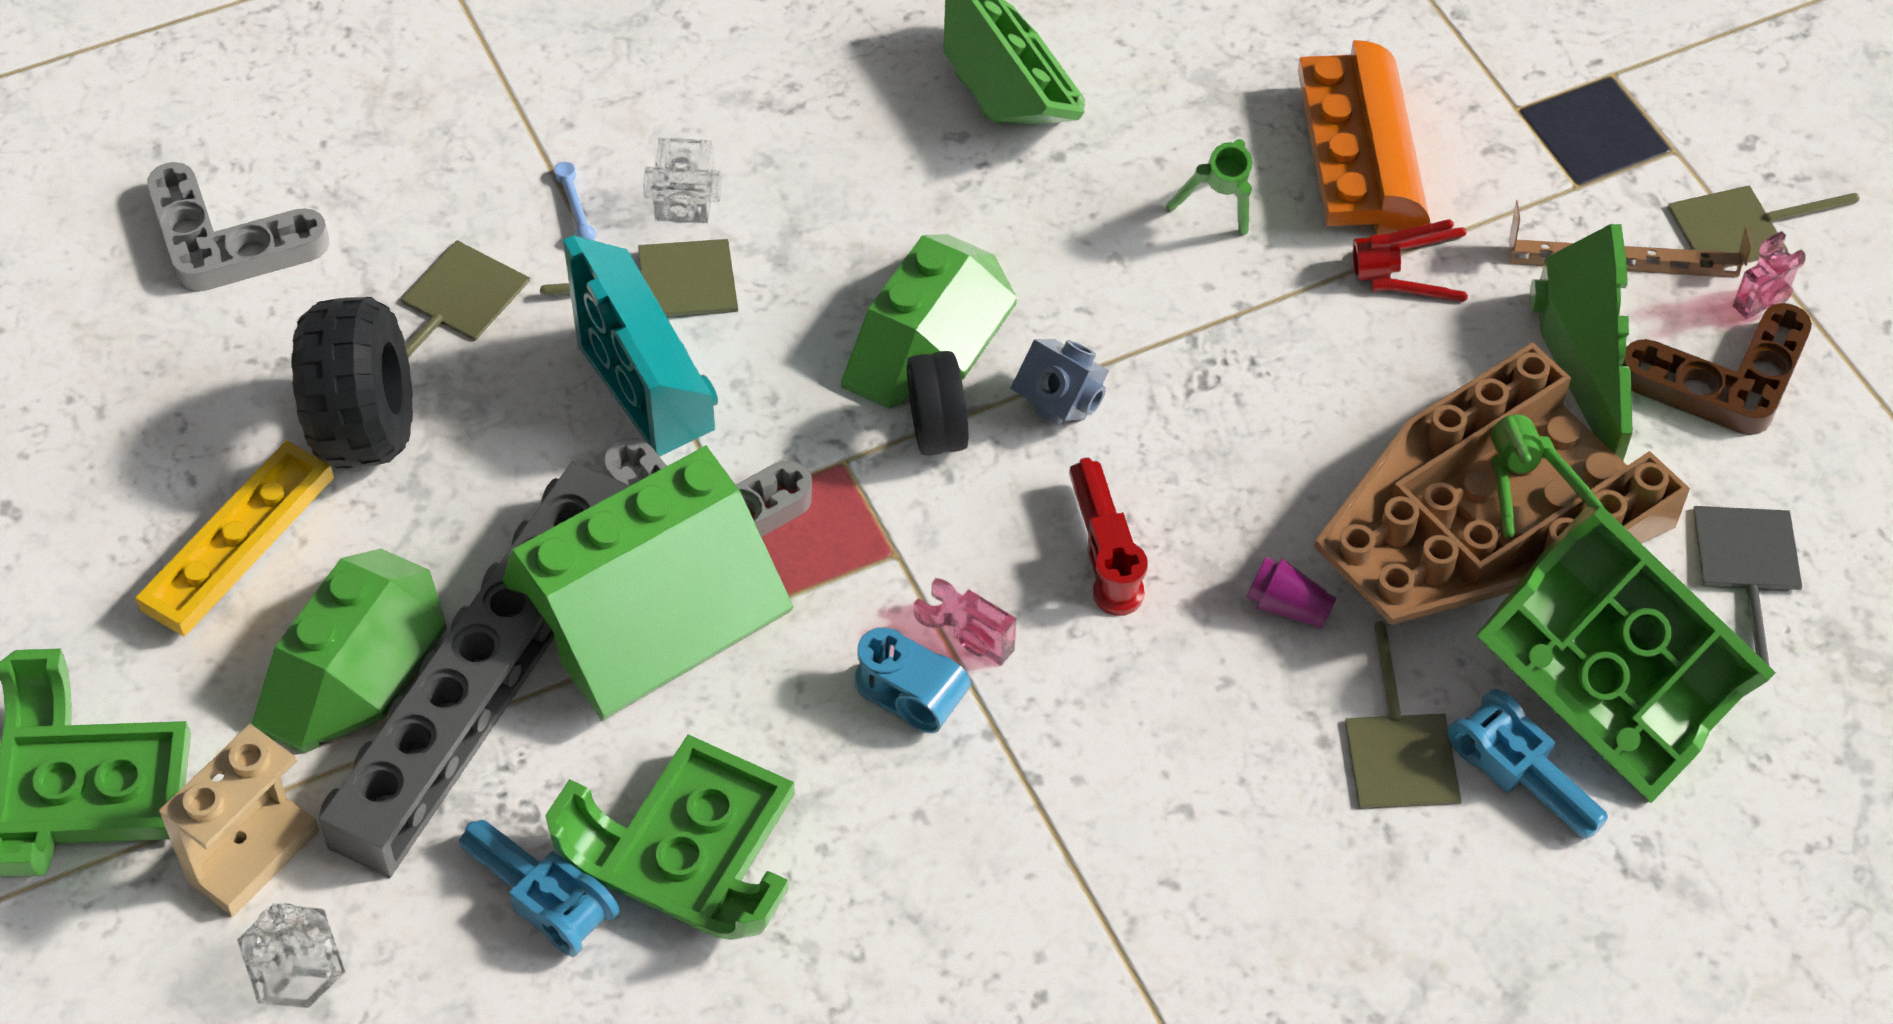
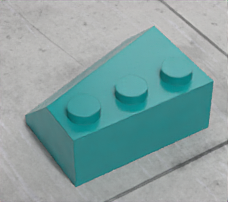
(636, 347)

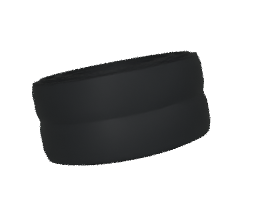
(937, 403)

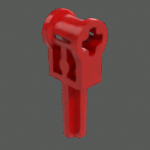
(1114, 557)

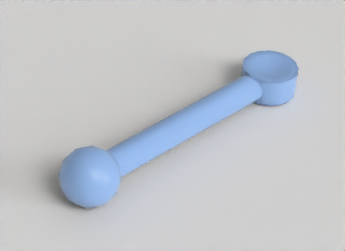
(566, 174)

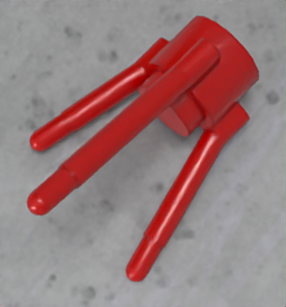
(1380, 256)

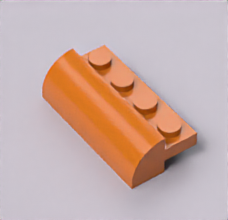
(1362, 140)

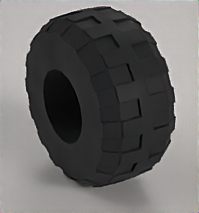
(352, 382)

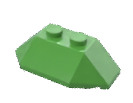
(1007, 64)
(936, 301)
(350, 650)

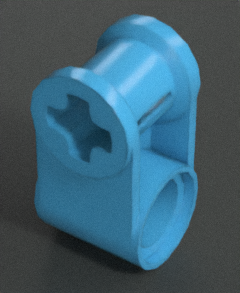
(913, 682)

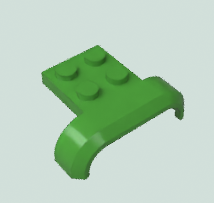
(76, 779)
(685, 841)

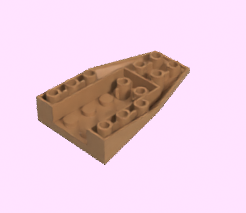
(1427, 514)

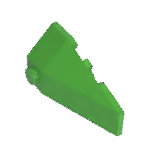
(1585, 334)

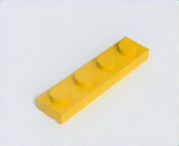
(234, 538)

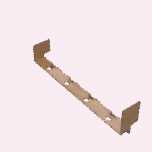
(1639, 254)

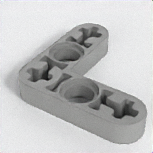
(220, 247)
(756, 489)

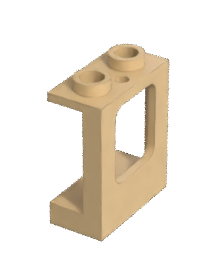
(240, 828)

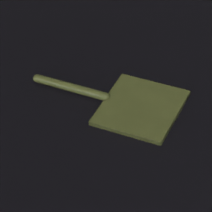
(1720, 218)
(684, 277)
(463, 293)
(1401, 756)

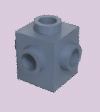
(1061, 380)

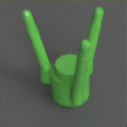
(1226, 174)
(1521, 451)

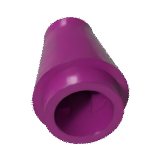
(1290, 593)

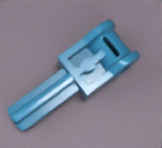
(1517, 752)
(544, 893)

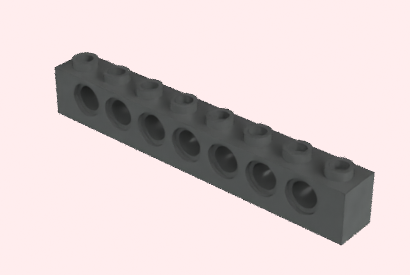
(385, 831)

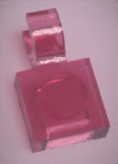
(1770, 279)
(976, 622)

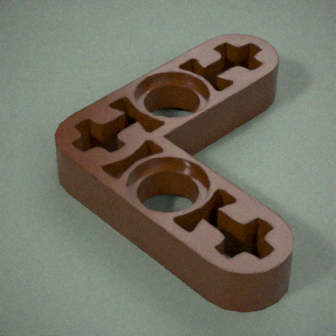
(1728, 387)

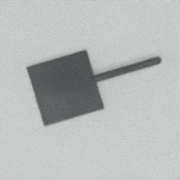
(1748, 551)

